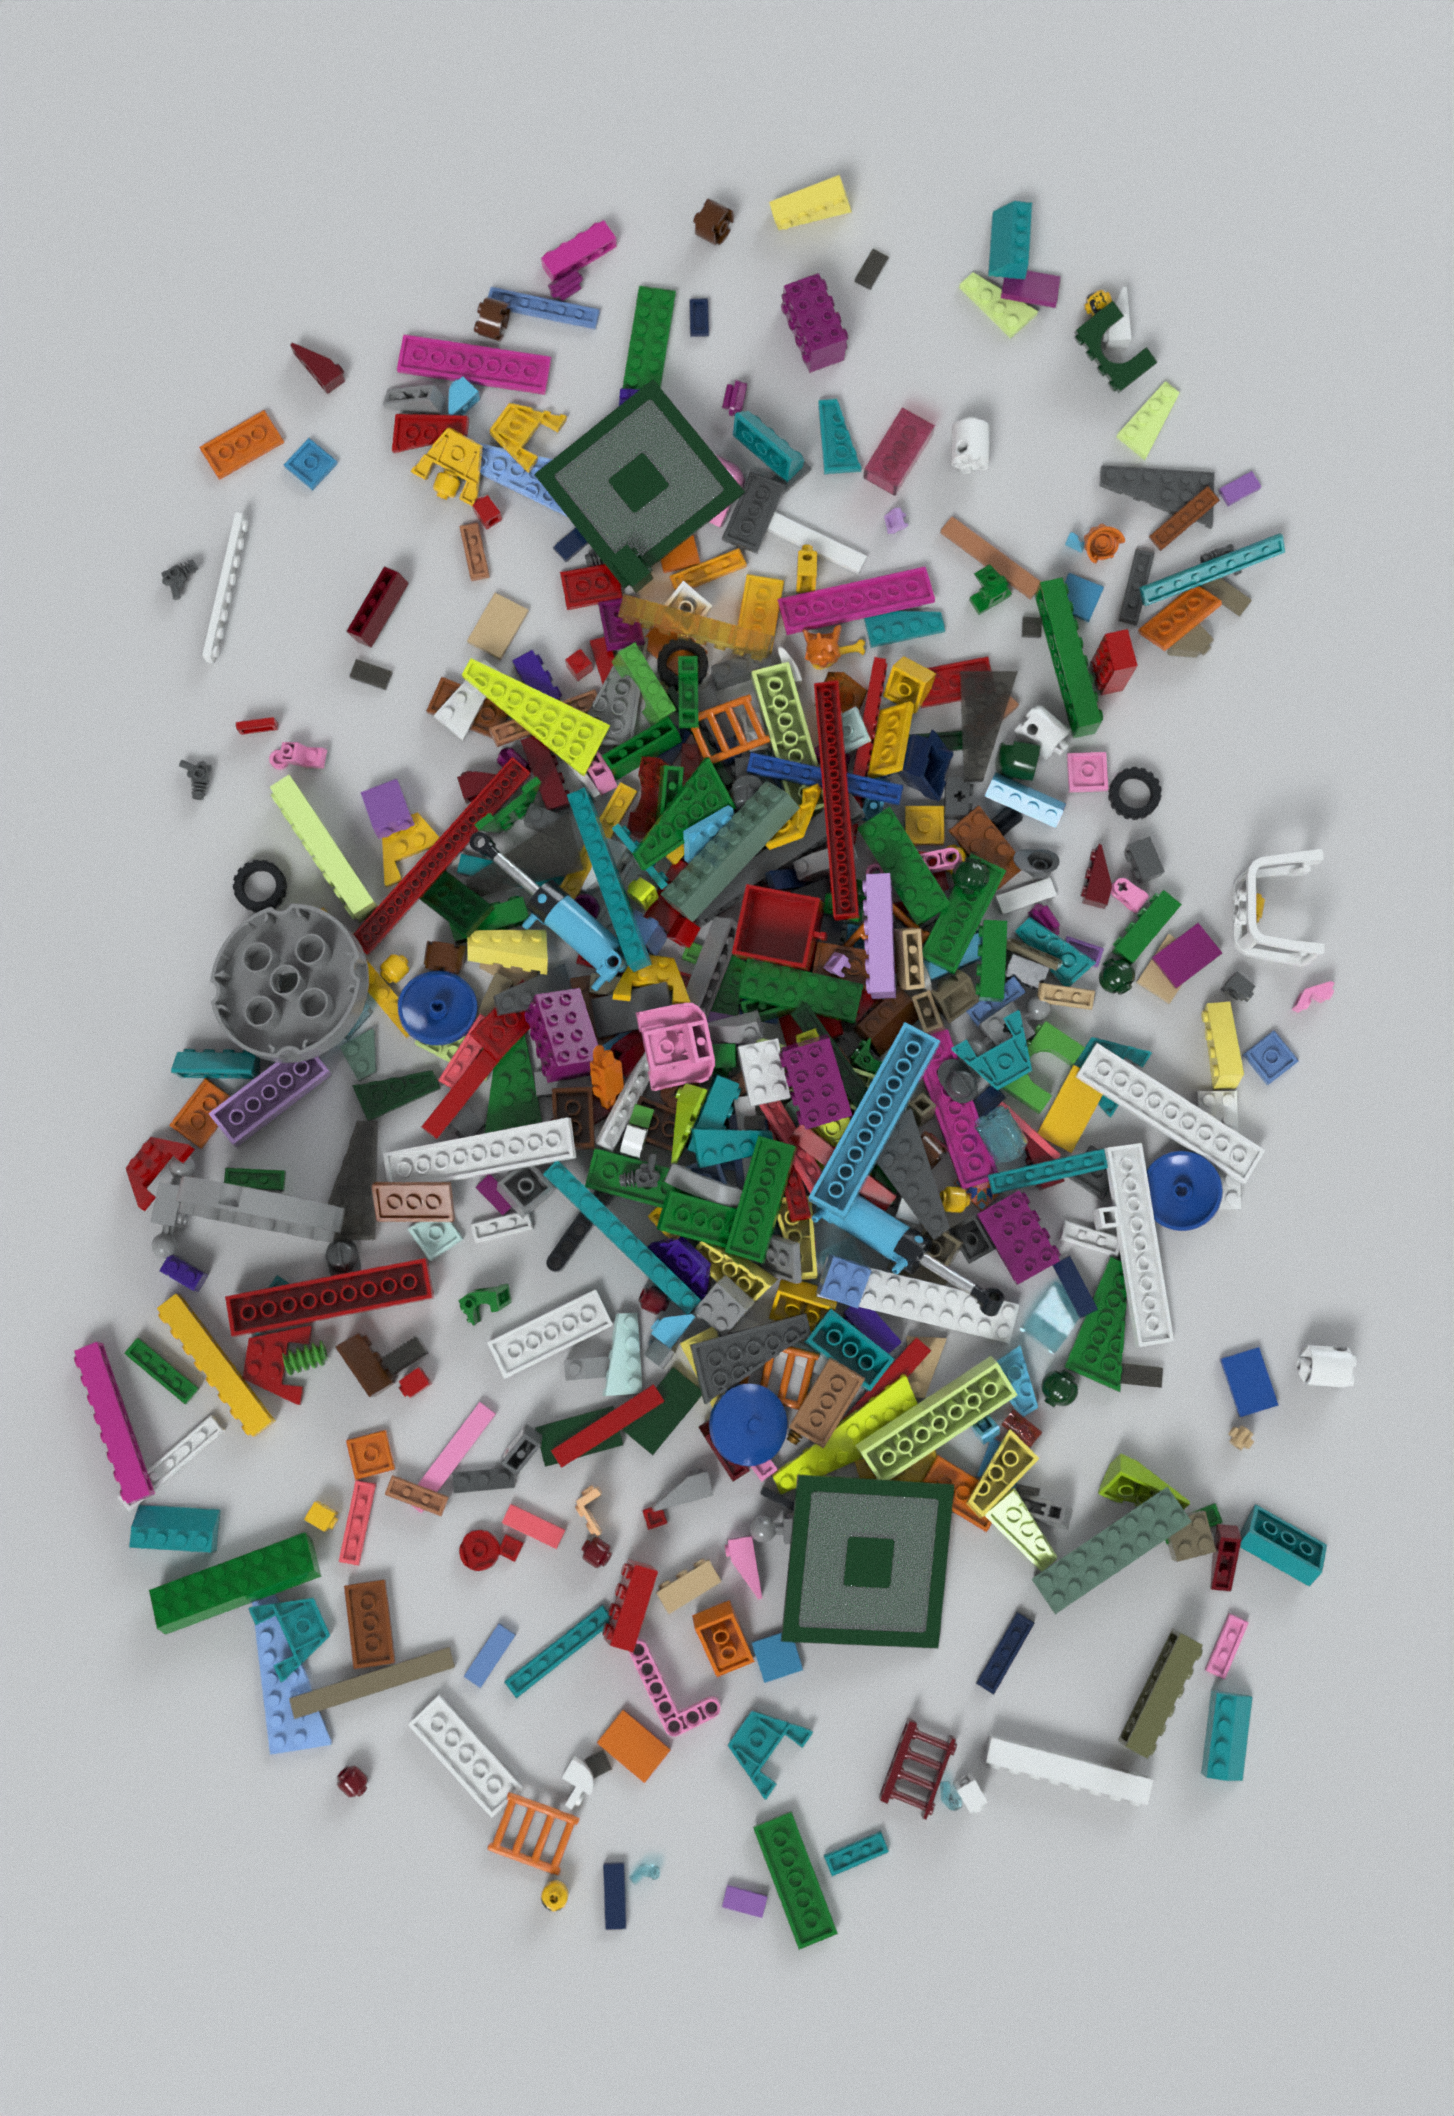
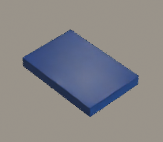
(1249, 1382)

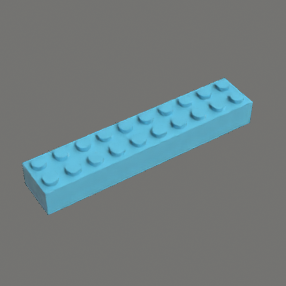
(874, 1121)

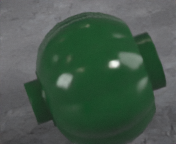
(970, 875)
(1116, 976)
(1059, 1388)

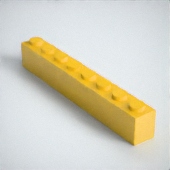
(216, 1365)

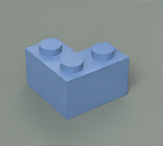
(651, 932)

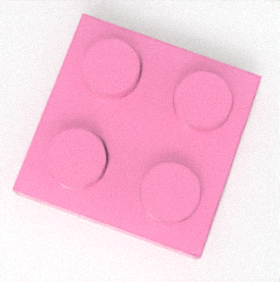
(1087, 772)

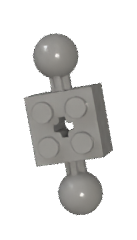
(993, 1026)
(167, 1208)
(764, 1528)

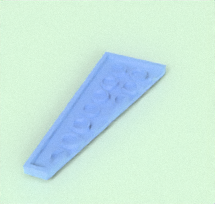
(504, 469)
(283, 1730)

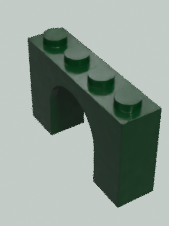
(1119, 374)

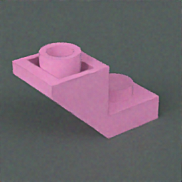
(299, 755)
(1318, 993)

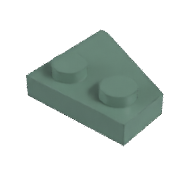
(361, 1054)

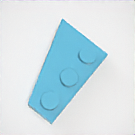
(704, 831)
(1017, 1374)

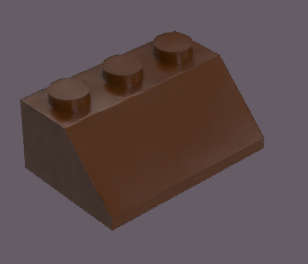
(886, 1021)
(365, 1364)

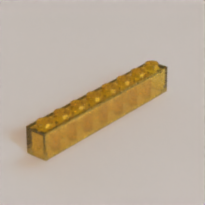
(695, 626)

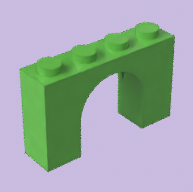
(632, 663)
(1049, 1040)

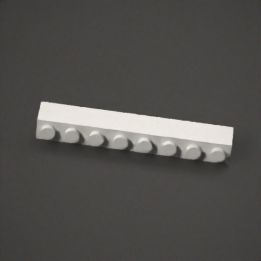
(1068, 1769)

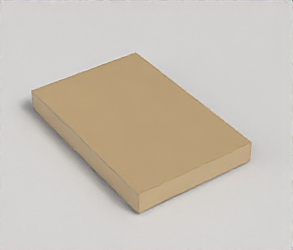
(497, 626)
(1155, 980)

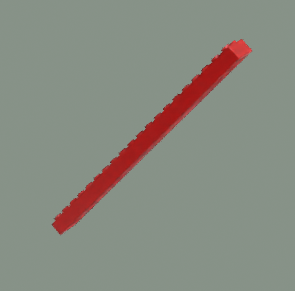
(870, 720)
(836, 800)
(440, 856)

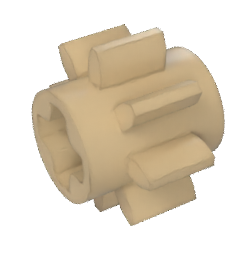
(1241, 1437)

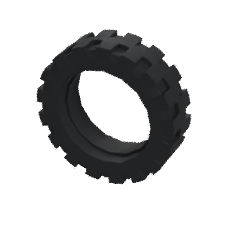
(678, 645)
(1144, 776)
(251, 868)

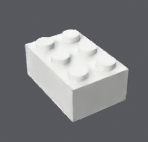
(763, 1072)

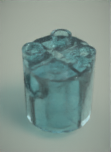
(1001, 1135)

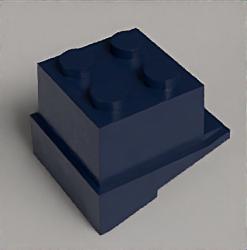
(926, 765)

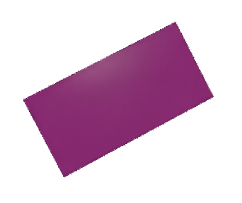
(488, 1189)

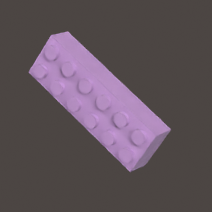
(880, 936)
(267, 1098)

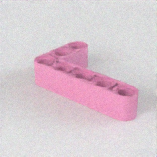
(942, 861)
(664, 1695)

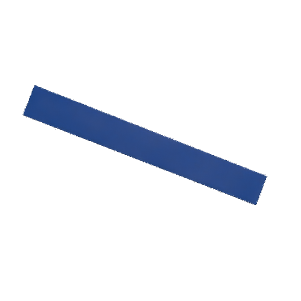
(811, 775)

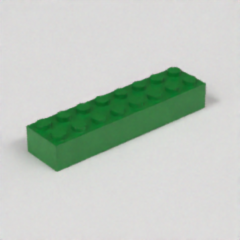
(1068, 657)
(234, 1583)

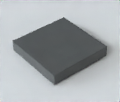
(1093, 1182)

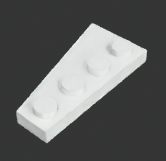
(462, 708)

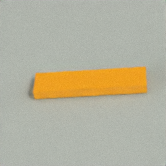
(710, 569)

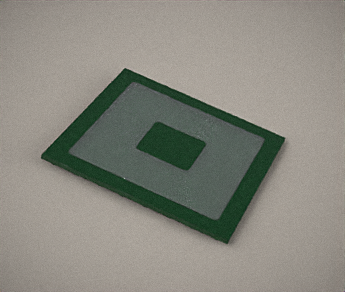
(639, 480)
(867, 1562)

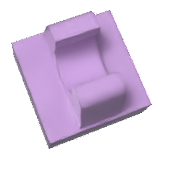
(894, 521)
(836, 963)

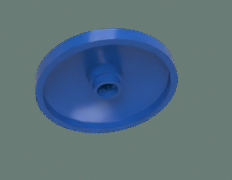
(437, 1008)
(1184, 1190)
(748, 1424)

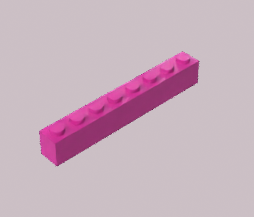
(114, 1423)

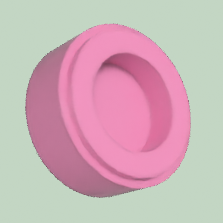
(274, 760)

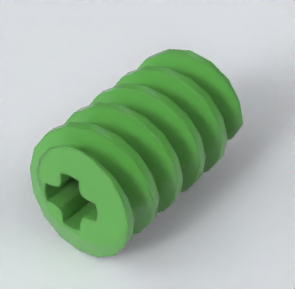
(305, 1358)

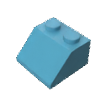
(671, 1328)

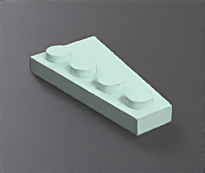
(625, 1363)

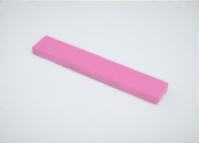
(457, 1449)

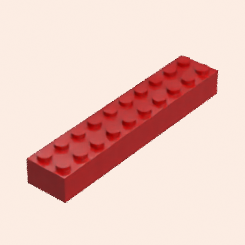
(329, 1297)

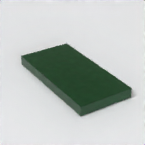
(457, 903)
(656, 1425)
(560, 1431)

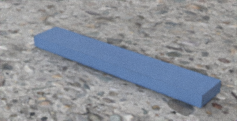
(547, 308)

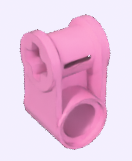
(1130, 895)

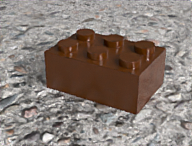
(579, 1106)
(662, 1125)

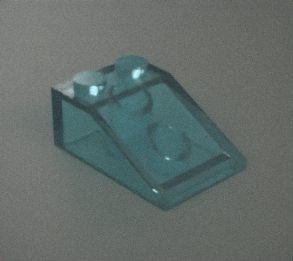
(1051, 1319)

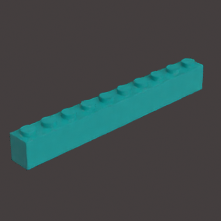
(609, 880)
(621, 1237)

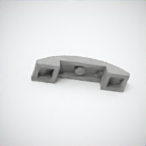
(703, 1186)

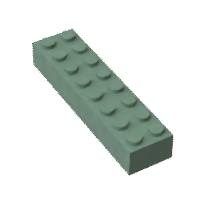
(730, 850)
(1111, 1550)

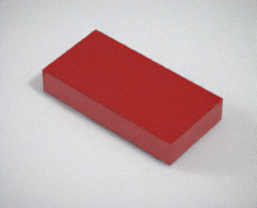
(257, 725)

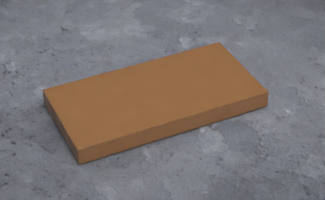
(826, 1402)

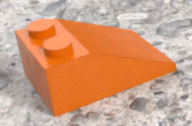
(722, 1638)

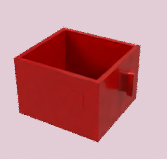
(779, 927)

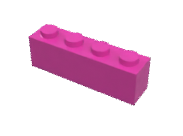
(579, 251)

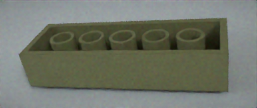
(1160, 1694)

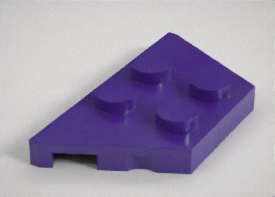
(684, 1262)

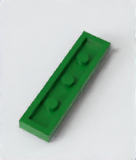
(161, 1371)

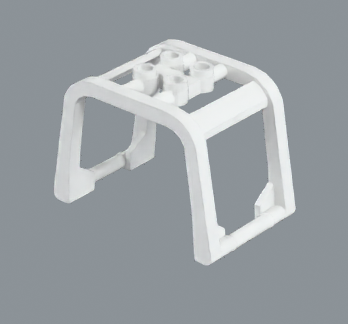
(1245, 910)

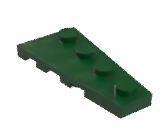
(393, 1093)

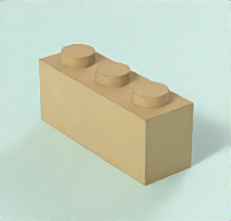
(909, 958)
(688, 1585)

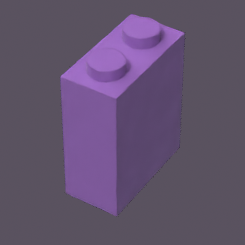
(387, 808)

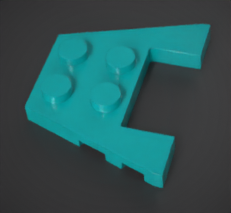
(1133, 1054)
(1003, 1062)
(301, 1627)
(757, 1741)

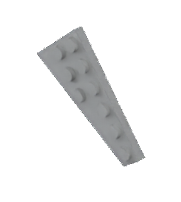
(618, 705)

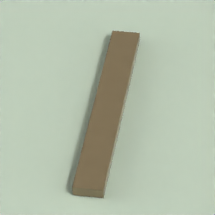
(371, 1682)

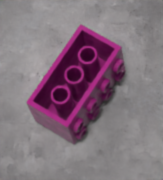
(814, 322)
(562, 1034)
(815, 1082)
(1019, 1237)

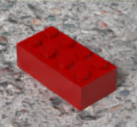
(1113, 662)
(630, 1605)

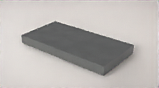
(753, 512)
(619, 1016)

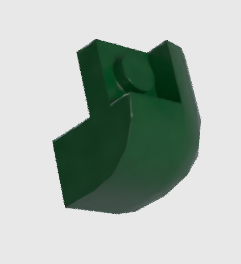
(1017, 760)

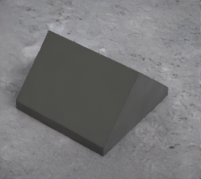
(975, 1237)

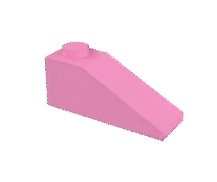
(601, 775)
(743, 1558)

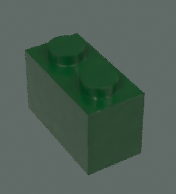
(631, 568)

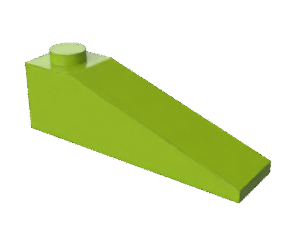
(688, 1108)
(1133, 1483)

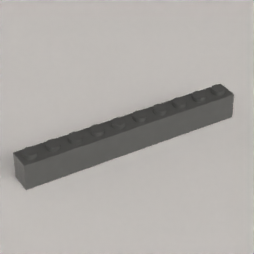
(774, 859)

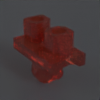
(1021, 1427)

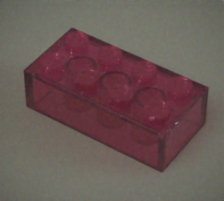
(898, 451)

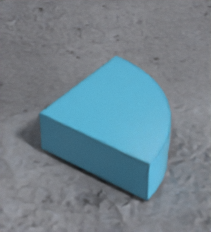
(1074, 543)

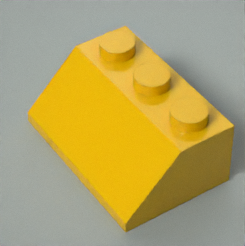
(800, 1298)

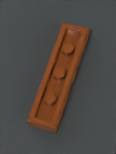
(1184, 518)

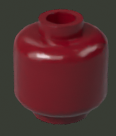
(653, 1300)
(596, 1552)
(352, 1781)

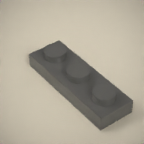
(483, 1480)

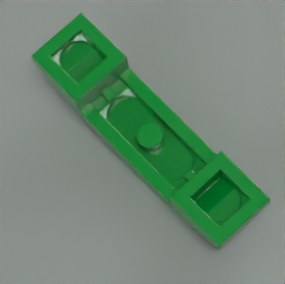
(688, 691)

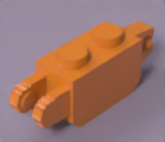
(606, 1076)

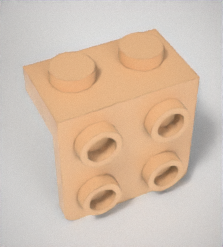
(588, 1495)

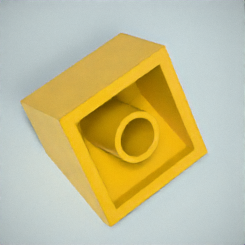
(909, 683)

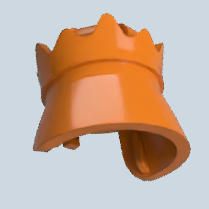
(1102, 542)
(822, 648)

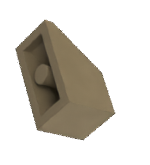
(1192, 644)

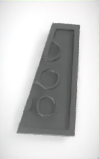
(520, 996)

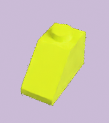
(642, 893)

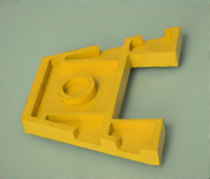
(516, 428)
(458, 456)
(798, 823)
(404, 845)
(662, 970)

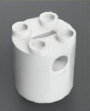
(970, 445)
(1049, 735)
(1326, 1366)

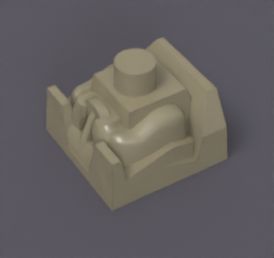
(955, 995)

